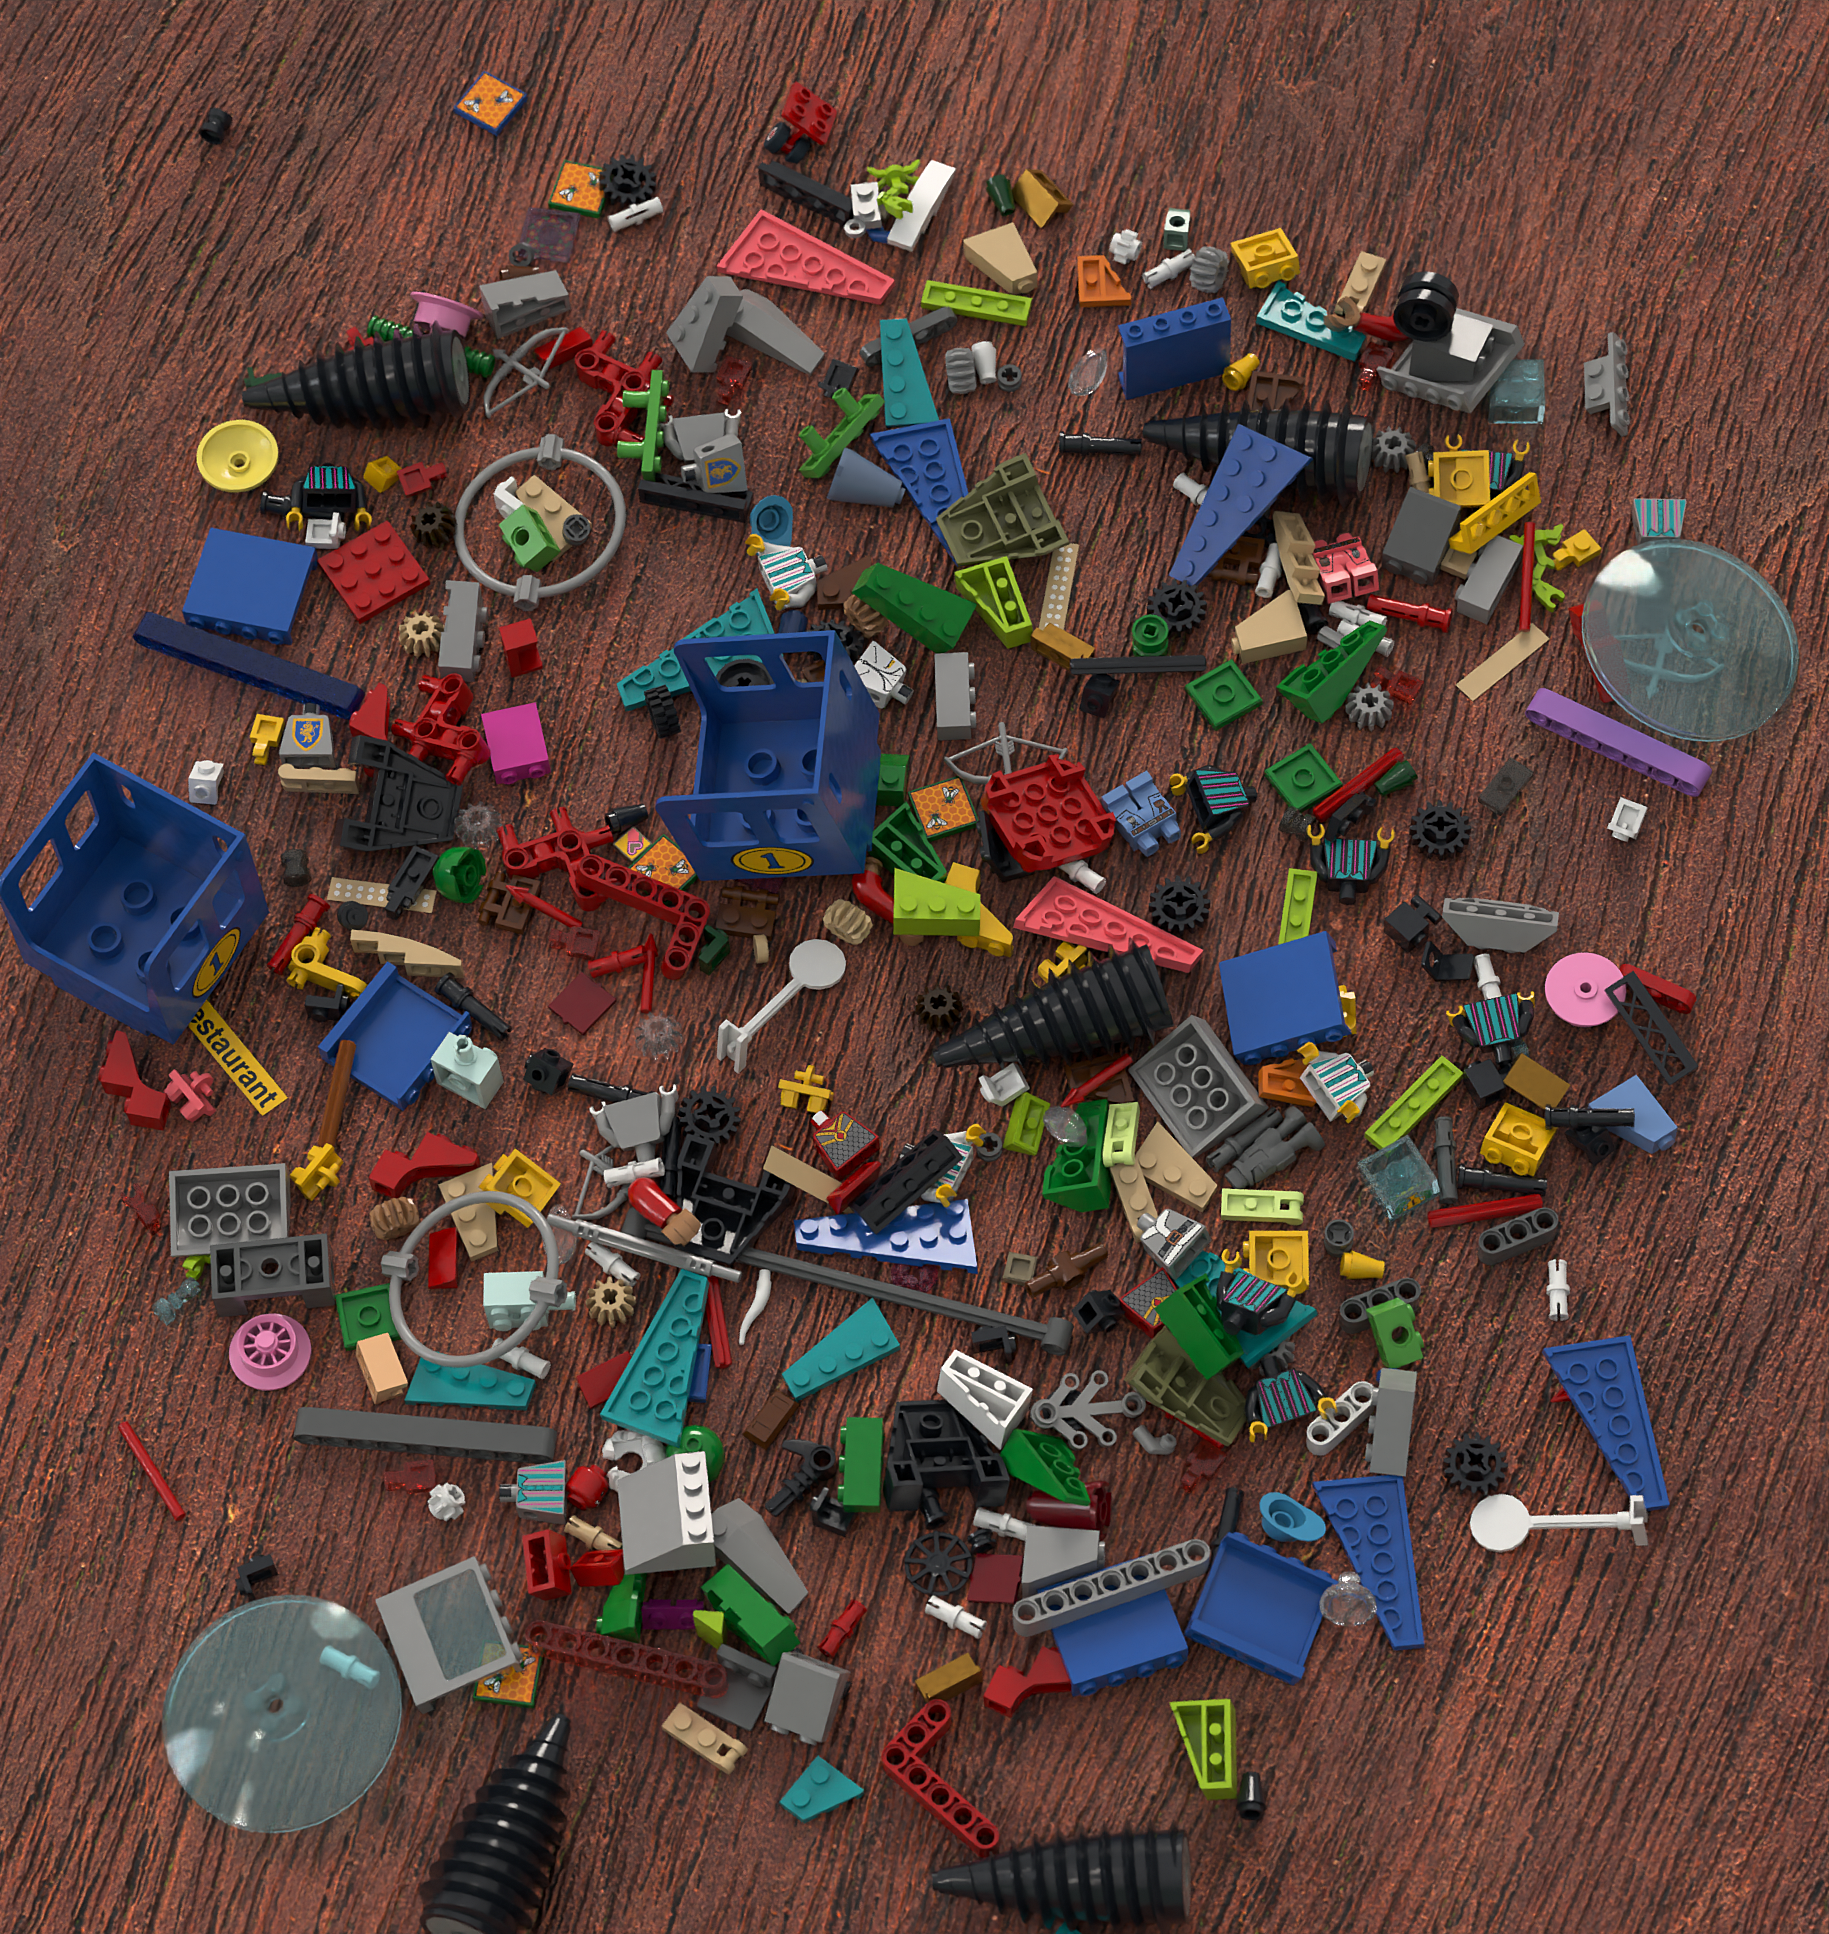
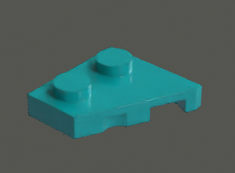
(819, 1791)

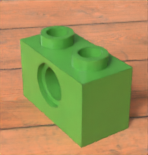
(541, 546)
(1383, 1321)

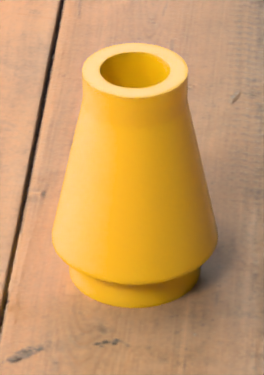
(1240, 372)
(1359, 1266)

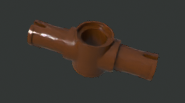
(1066, 1270)

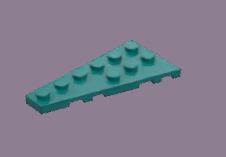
(740, 620)
(1253, 1345)
(658, 1378)

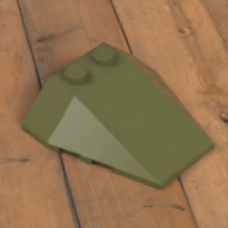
(1002, 518)
(1172, 1383)

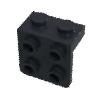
(996, 853)

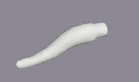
(761, 1298)

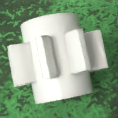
(1125, 246)
(446, 1501)

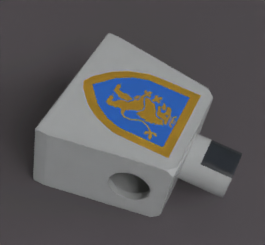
(718, 466)
(308, 740)

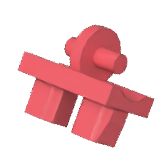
(183, 1086)

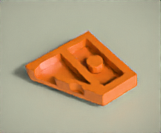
(1099, 284)
(1283, 1083)

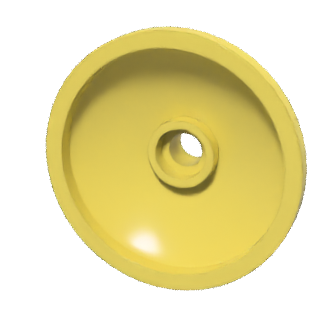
(237, 444)

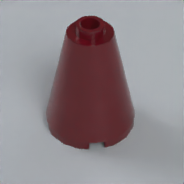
(1059, 1514)

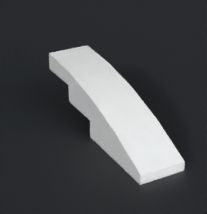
(926, 200)

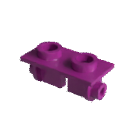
(661, 1615)

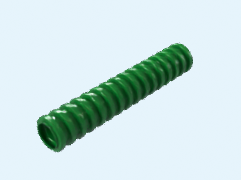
(477, 362)

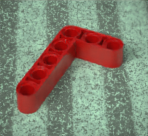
(651, 905)
(935, 1785)

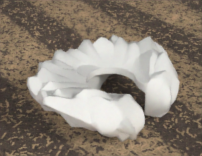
(630, 1441)

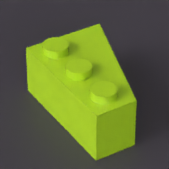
(997, 600)
(933, 907)
(1211, 1744)

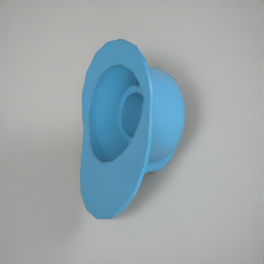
(773, 520)
(1288, 1520)

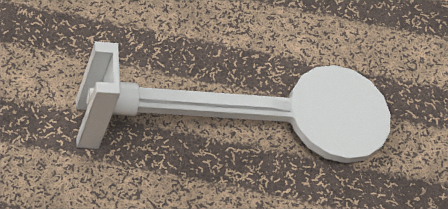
(812, 965)
(1504, 1522)

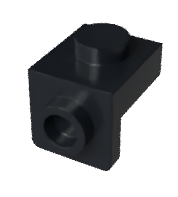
(838, 376)
(1098, 694)
(327, 1008)
(1592, 1140)
(990, 1339)
(830, 1514)
(255, 1571)

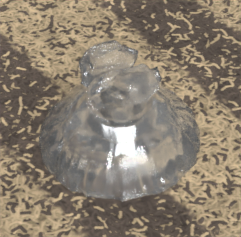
(1348, 1602)

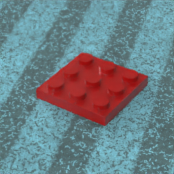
(373, 572)

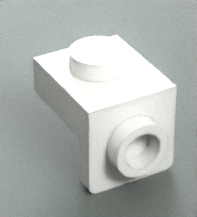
(505, 497)
(325, 533)
(205, 781)
(1627, 819)
(1004, 1085)

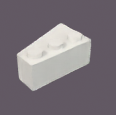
(984, 1396)

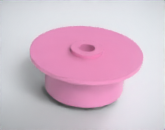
(448, 313)
(1577, 989)
(270, 1352)

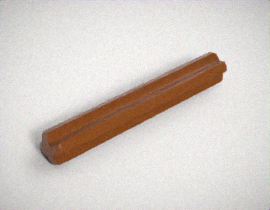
(337, 1093)

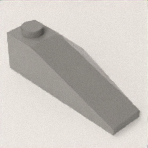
(770, 331)
(754, 1553)

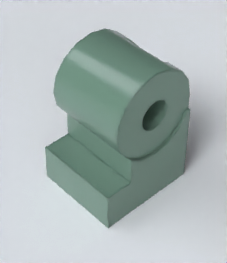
(1177, 229)

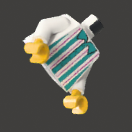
(786, 572)
(1336, 1081)
(947, 1186)

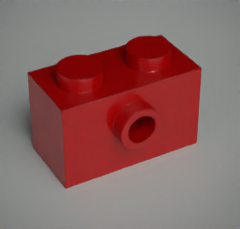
(547, 1565)

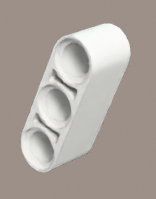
(1335, 1430)

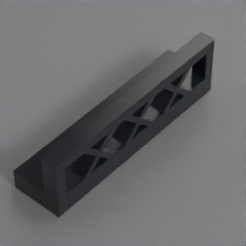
(806, 192)
(694, 500)
(1660, 1024)
(906, 1181)

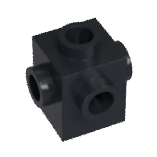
(547, 1071)
(1098, 1311)

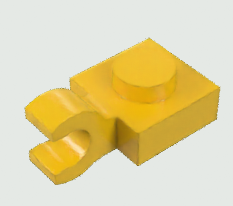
(1576, 549)
(265, 733)

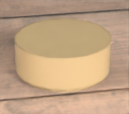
(760, 948)

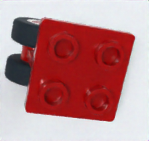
(809, 116)

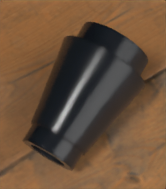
(624, 818)
(1251, 1798)

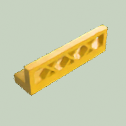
(1497, 515)

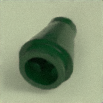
(1000, 192)
(1397, 778)

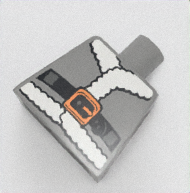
(1172, 1240)

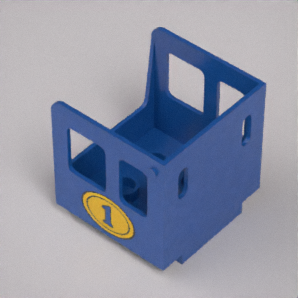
(779, 766)
(141, 904)

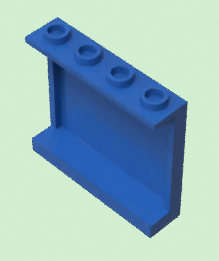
(1175, 348)
(249, 586)
(1283, 998)
(394, 1036)
(1259, 1607)
(1119, 1641)

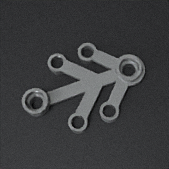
(1082, 1411)

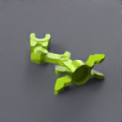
(895, 177)
(1542, 590)

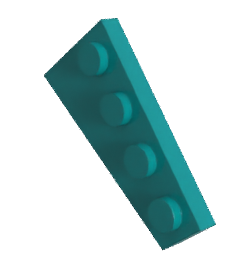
(1299, 319)
(904, 381)
(847, 1349)
(469, 1387)

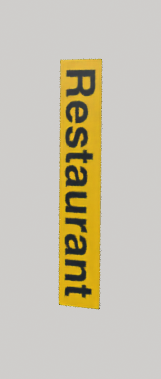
(236, 1059)

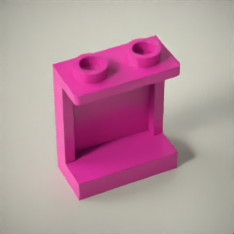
(516, 743)

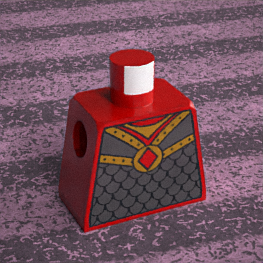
(843, 1142)
(1142, 1300)

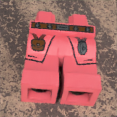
(1343, 566)

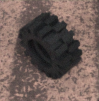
(662, 711)

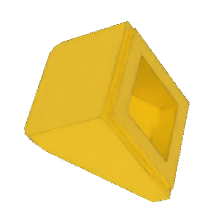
(381, 473)

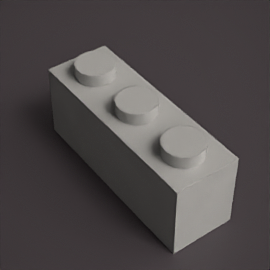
(1488, 578)
(954, 696)

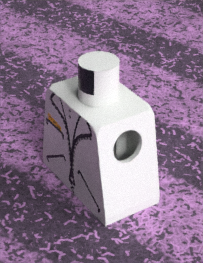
(883, 676)

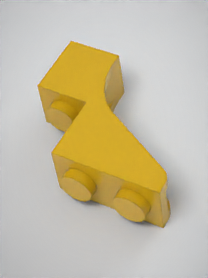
(992, 934)

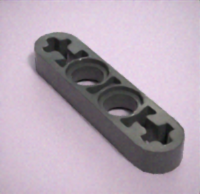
(921, 329)

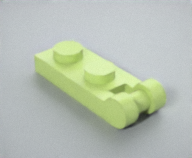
(1121, 1134)
(1262, 1206)

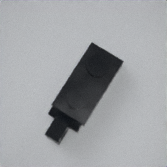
(1349, 814)
(409, 881)

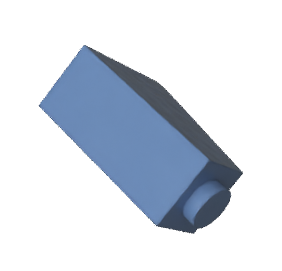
(1652, 1124)

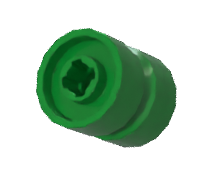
(1150, 636)

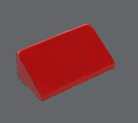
(569, 347)
(853, 1186)
(443, 1259)
(601, 1380)
(599, 1568)

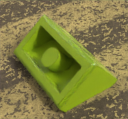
(1026, 1124)
(711, 1627)

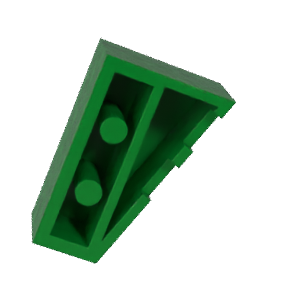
(903, 846)
(1198, 1327)
(862, 1464)
(751, 1615)

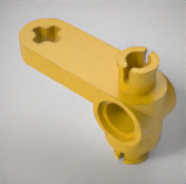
(316, 971)

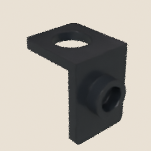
(1447, 966)

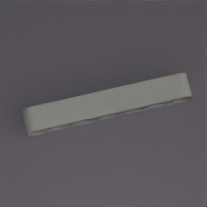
(1103, 1599)

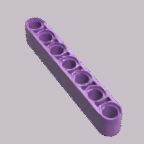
(1618, 742)

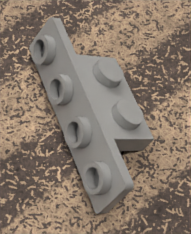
(1607, 384)

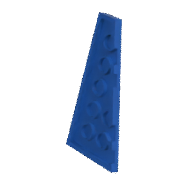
(927, 465)
(1239, 494)
(913, 1238)
(1610, 1399)
(1375, 1535)

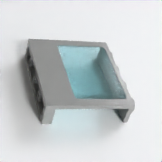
(448, 1631)

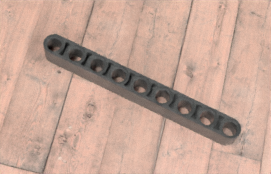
(425, 1435)

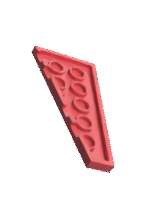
(789, 257)
(1086, 920)

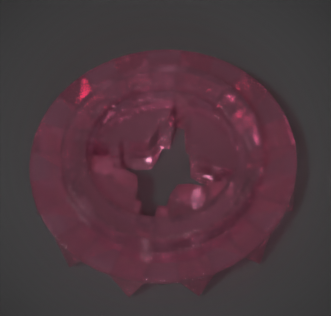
(927, 1277)

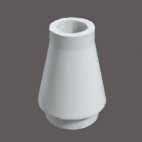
(985, 361)

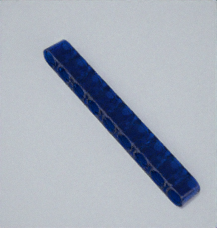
(248, 665)

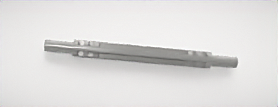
(644, 1248)

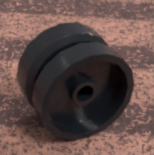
(1426, 306)
(743, 673)

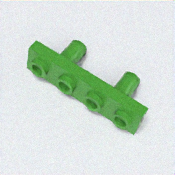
(850, 428)
(654, 438)

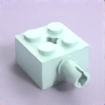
(467, 1069)
(509, 1302)

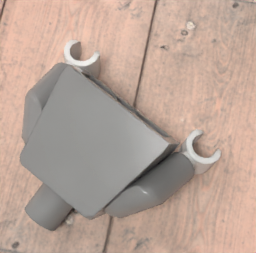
(687, 433)
(637, 1122)

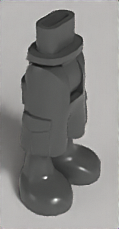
(1271, 1153)

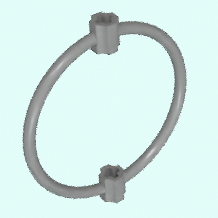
(528, 588)
(542, 1290)

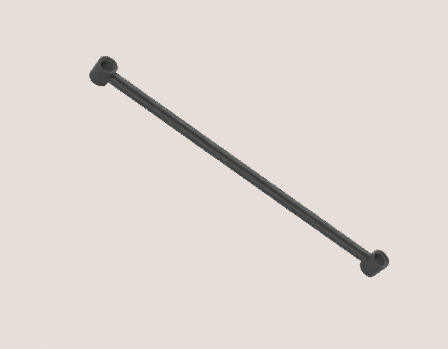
(1054, 1334)

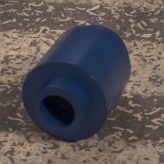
(793, 622)

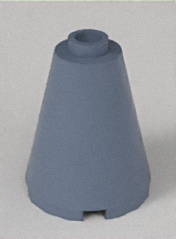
(864, 482)

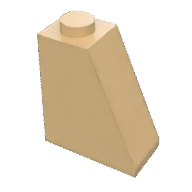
(1003, 258)
(1271, 631)

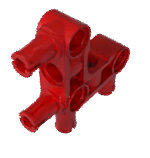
(615, 378)
(436, 730)
(551, 853)

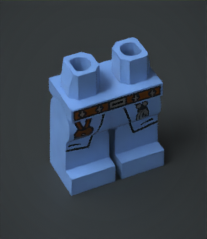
(1142, 814)

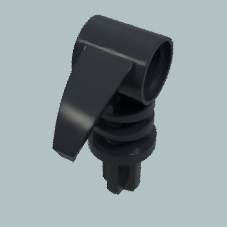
(809, 1474)

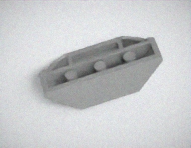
(1499, 923)

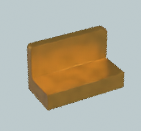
(1040, 196)
(1059, 645)
(1535, 1082)
(950, 1679)

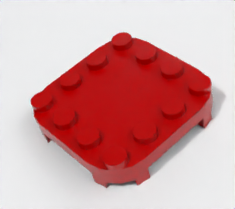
(1047, 814)

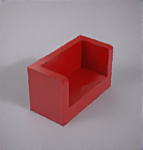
(520, 647)

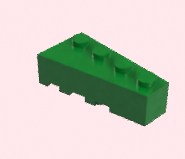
(915, 606)

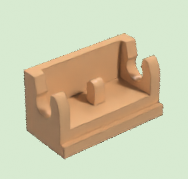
(381, 1368)

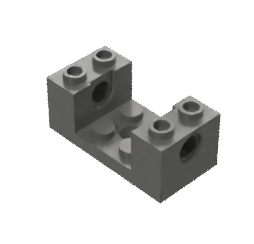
(303, 1270)

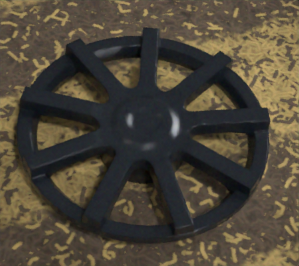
(938, 1563)

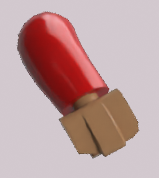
(1373, 325)
(870, 893)
(658, 1208)

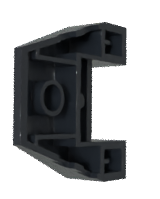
(405, 804)
(728, 1210)
(939, 1449)

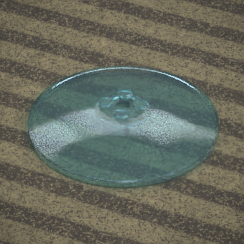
(1664, 670)
(311, 1754)

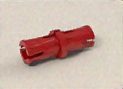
(617, 961)
(842, 1628)

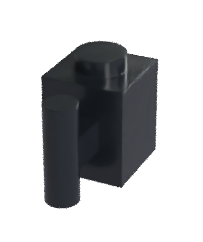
(1409, 926)
(1486, 1082)

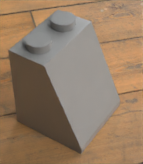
(1059, 1555)
(805, 1697)

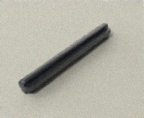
(1138, 664)

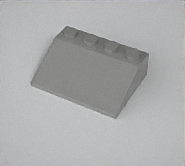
(1197, 1087)
(227, 1206)
(667, 1516)

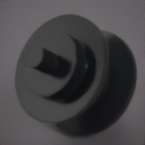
(352, 915)

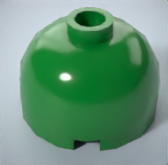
(459, 874)
(700, 1439)

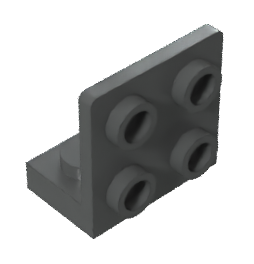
(748, 1689)

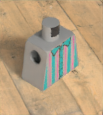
(1657, 519)
(539, 1492)

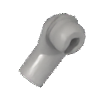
(1155, 1445)

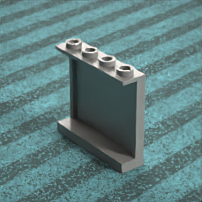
(1458, 394)

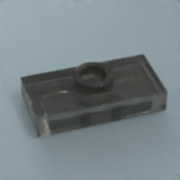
(1505, 786)

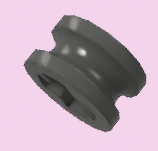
(529, 251)
(1016, 375)
(996, 1142)

